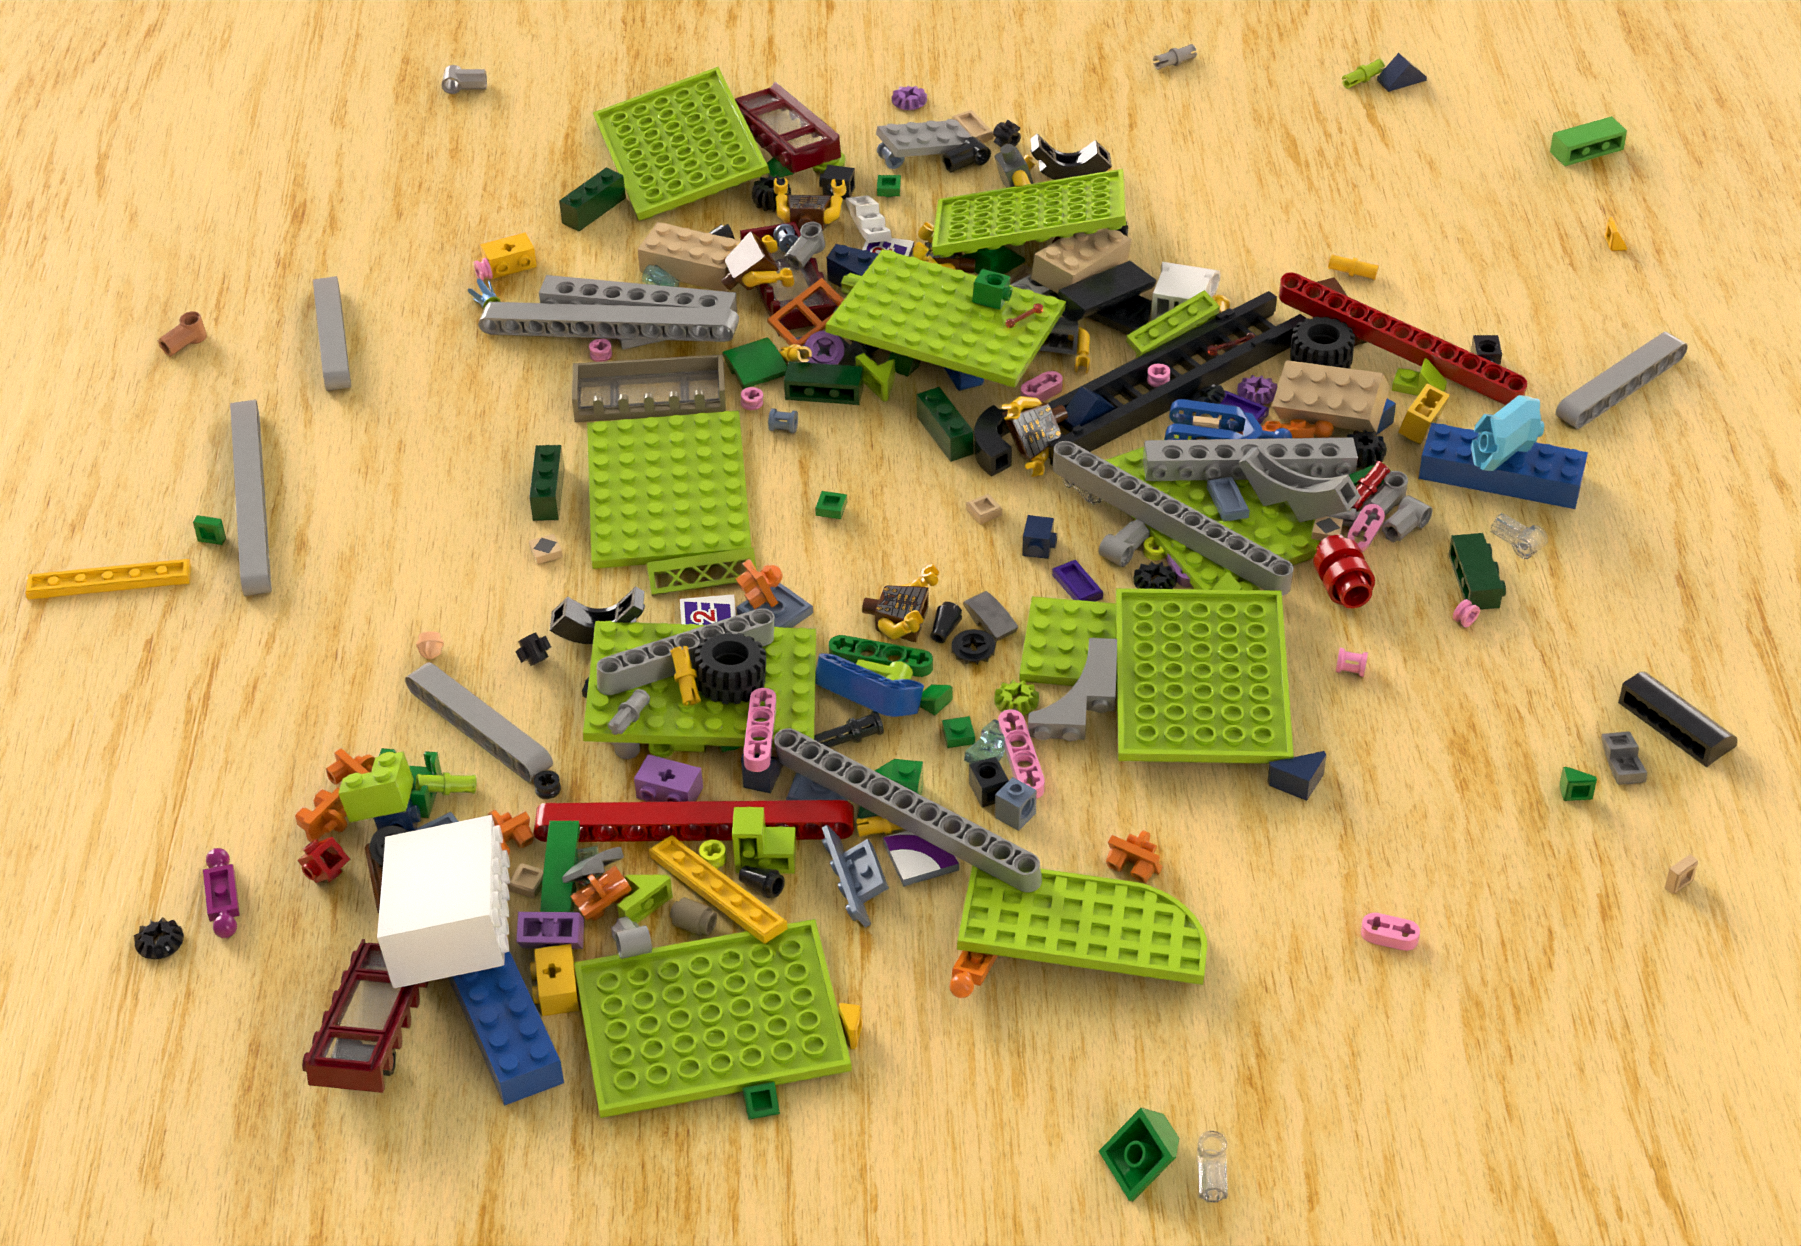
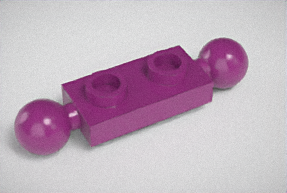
(221, 893)

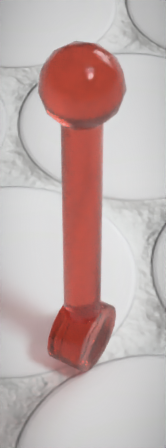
(1037, 308)
(1212, 349)

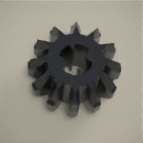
(763, 192)
(1369, 448)

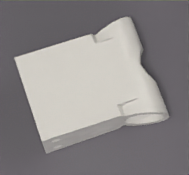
(1179, 284)

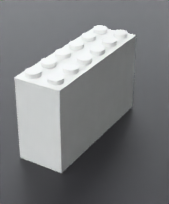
(444, 901)

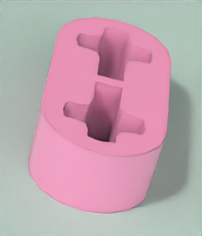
(1043, 386)
(1360, 524)
(1390, 931)

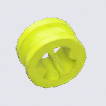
(1150, 553)
(709, 847)

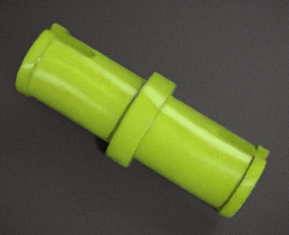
(1363, 73)
(447, 783)

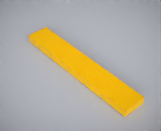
(108, 579)
(718, 889)

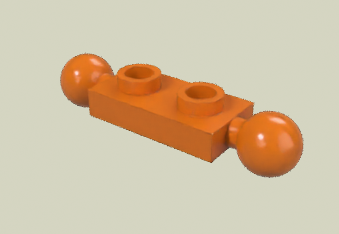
(1301, 429)
(969, 970)

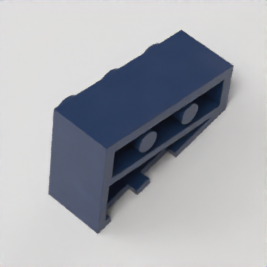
(847, 260)

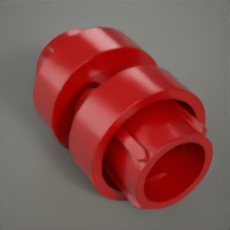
(1344, 571)

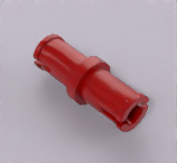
(1368, 485)

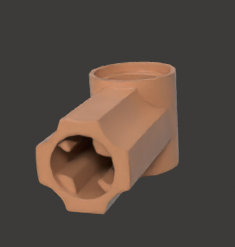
(189, 330)

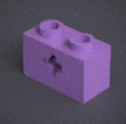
(667, 781)
(550, 929)

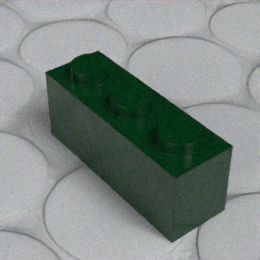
(592, 199)
(823, 383)
(945, 424)
(547, 482)
(1476, 570)

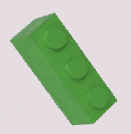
(1588, 141)

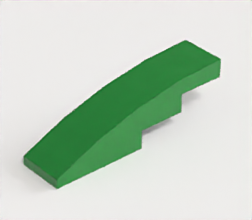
(559, 858)

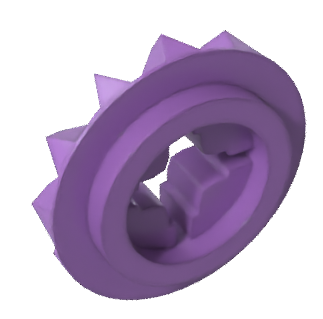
(909, 98)
(825, 340)
(1263, 396)

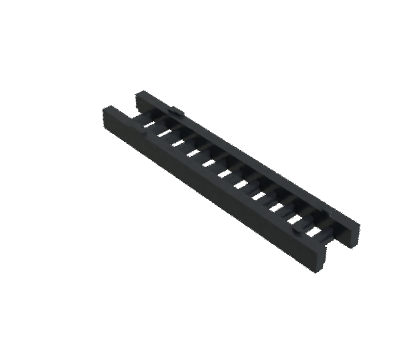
(1179, 351)

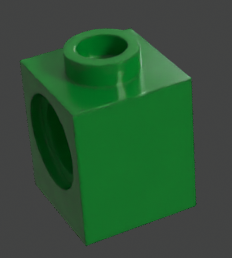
(991, 289)

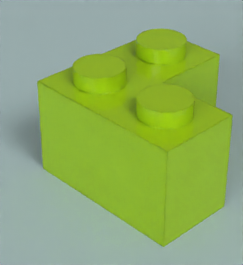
(379, 791)
(762, 845)

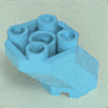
(1506, 432)

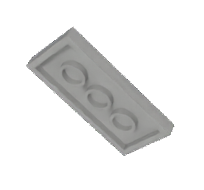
(922, 138)

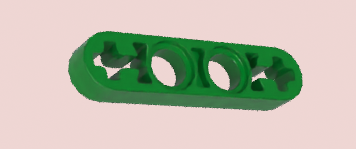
(881, 653)

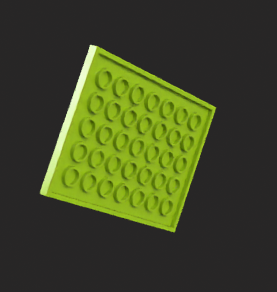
(680, 143)
(1030, 213)
(931, 317)
(666, 488)
(1269, 526)
(1202, 676)
(665, 718)
(710, 1019)

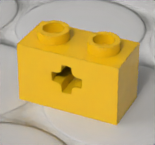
(509, 255)
(1424, 411)
(555, 979)

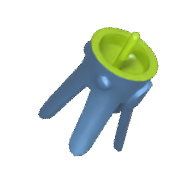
(487, 295)

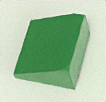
(776, 169)
(936, 698)
(1577, 785)
(761, 1100)

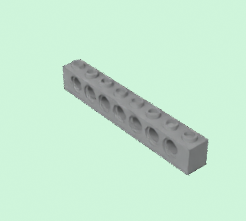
(601, 292)
(1220, 457)

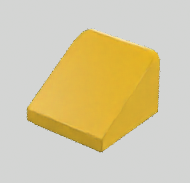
(1614, 237)
(851, 1022)

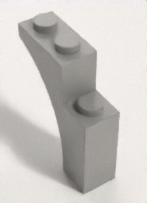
(1306, 495)
(1092, 692)

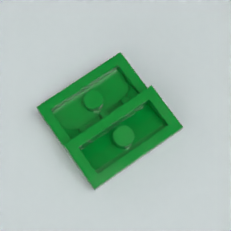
(755, 362)

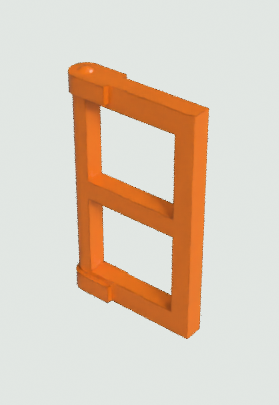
(798, 302)

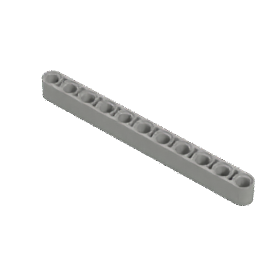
(609, 321)
(250, 498)
(1172, 518)
(909, 810)

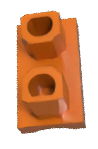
(757, 584)
(347, 765)
(325, 817)
(513, 828)
(1137, 851)
(601, 893)

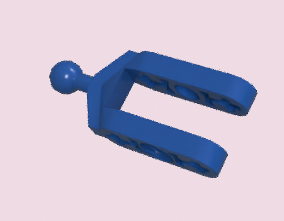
(1227, 429)

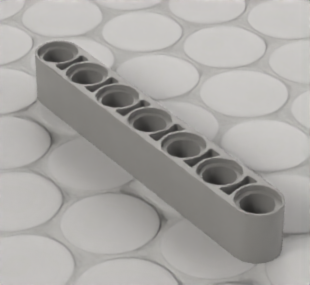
(331, 333)
(1621, 380)
(655, 662)
(479, 721)

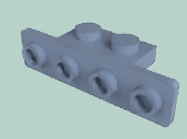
(858, 872)

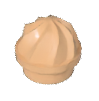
(429, 644)

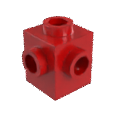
(323, 860)

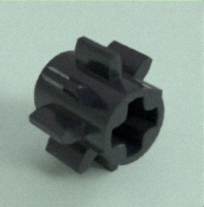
(1006, 134)
(533, 649)

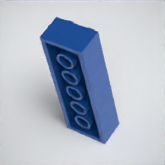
(1540, 475)
(508, 1031)

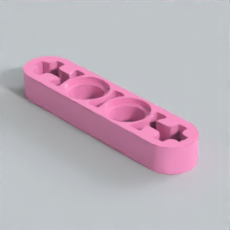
(760, 729)
(1022, 753)

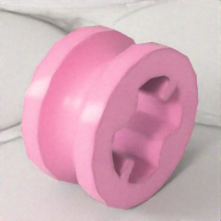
(483, 269)
(600, 350)
(1158, 375)
(751, 404)
(1466, 613)

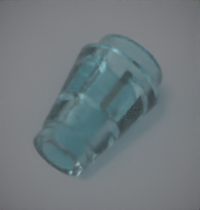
(657, 276)

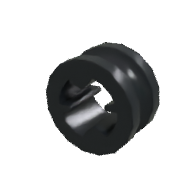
(549, 791)

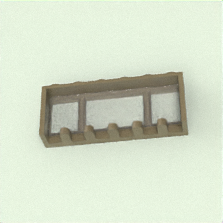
(648, 388)

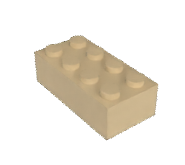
(687, 254)
(1079, 258)
(1331, 394)

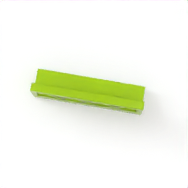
(1173, 323)
(696, 562)

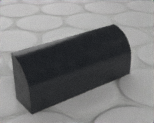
(1104, 290)
(1676, 718)

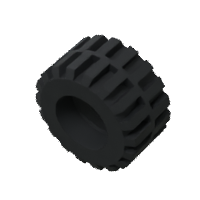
(1323, 342)
(730, 667)

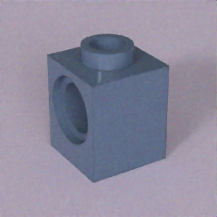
(1015, 803)

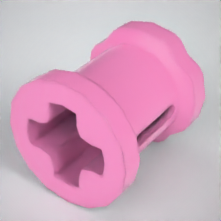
(1343, 666)

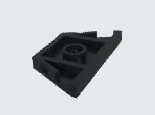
(1126, 315)

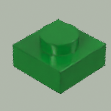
(888, 185)
(831, 505)
(209, 530)
(958, 732)

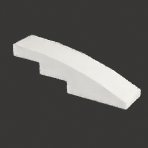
(868, 219)

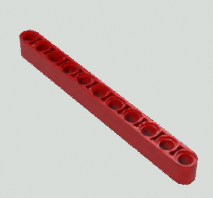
(1403, 339)
(691, 819)

